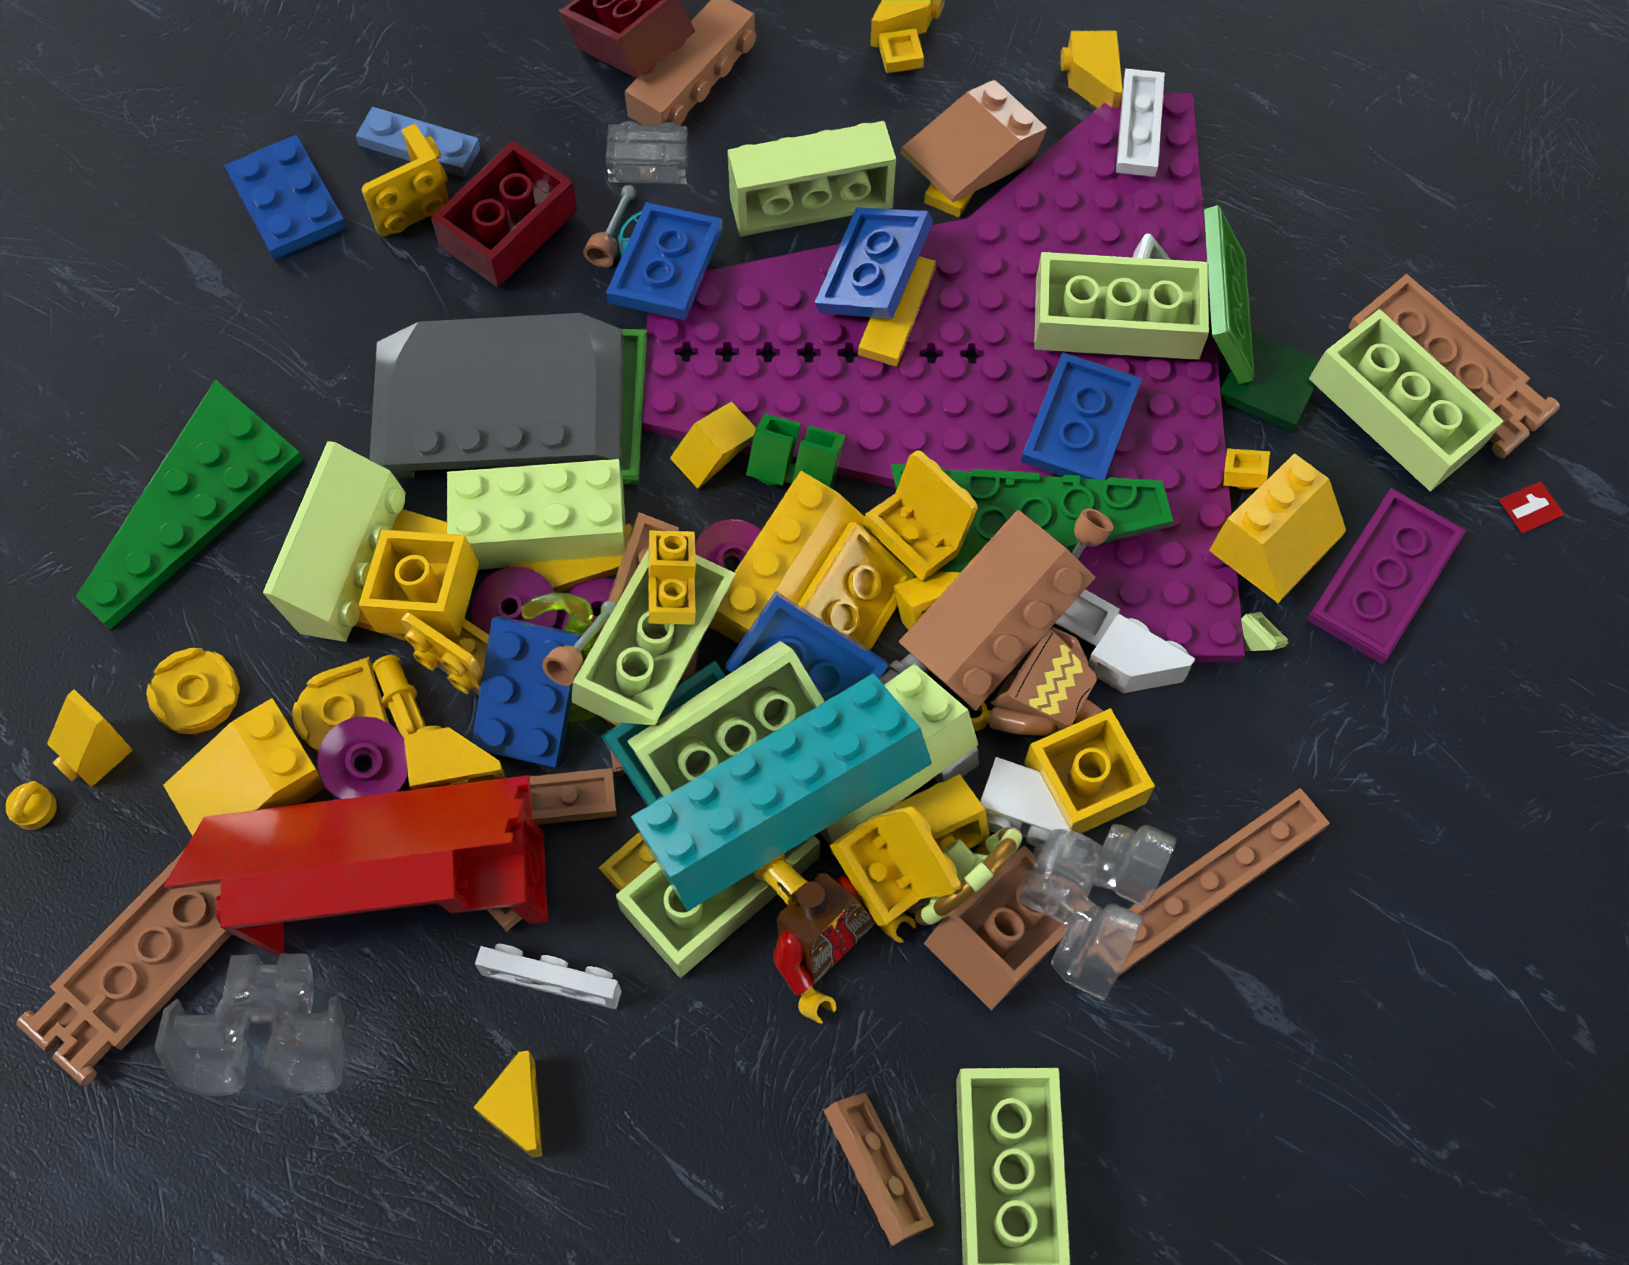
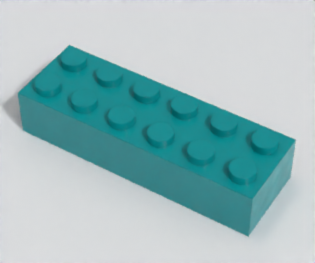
(782, 790)

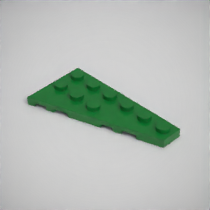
(202, 486)
(1054, 505)

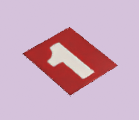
(1531, 507)

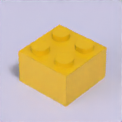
(421, 576)
(1091, 771)

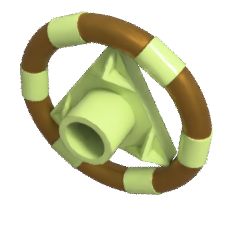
(973, 871)

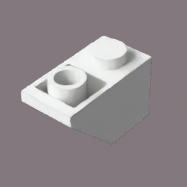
(1136, 659)
(1020, 800)

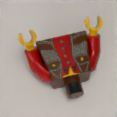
(819, 933)

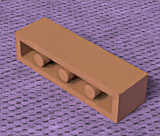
(687, 74)

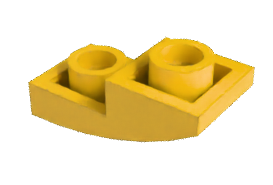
(671, 577)

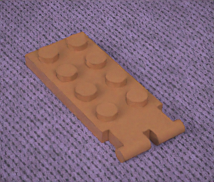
(1468, 359)
(127, 975)

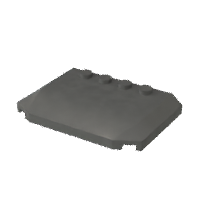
(498, 393)

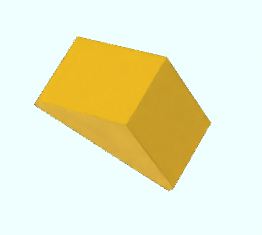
(713, 443)
(513, 1104)

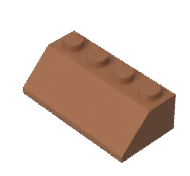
(997, 609)

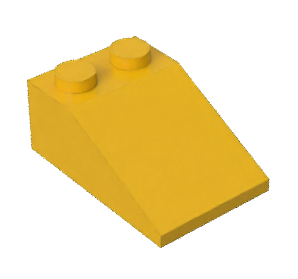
(245, 768)

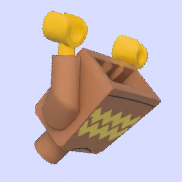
(1043, 690)

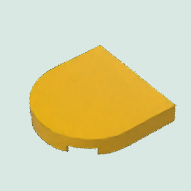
(335, 697)

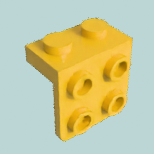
(410, 190)
(924, 518)
(458, 657)
(895, 863)

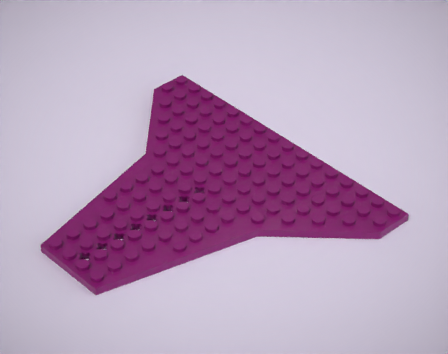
(986, 410)

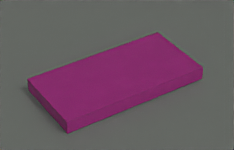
(1386, 576)

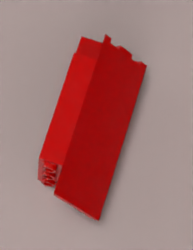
(371, 853)

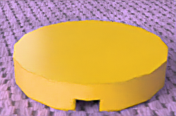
(193, 691)

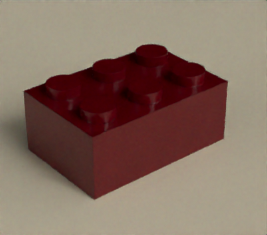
(628, 32)
(505, 213)

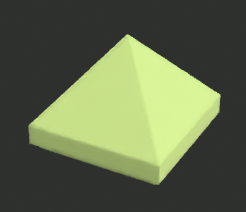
(1261, 634)

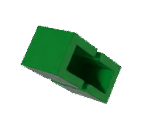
(775, 446)

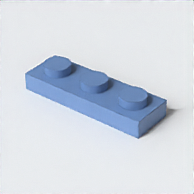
(383, 134)

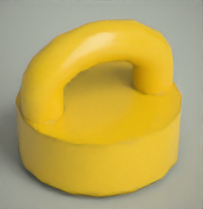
(31, 806)

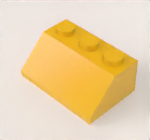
(1282, 529)

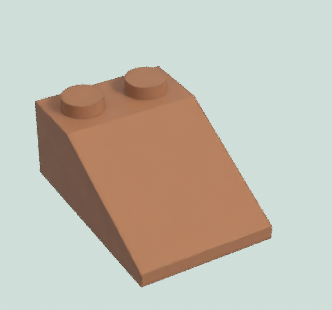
(976, 141)
(993, 938)

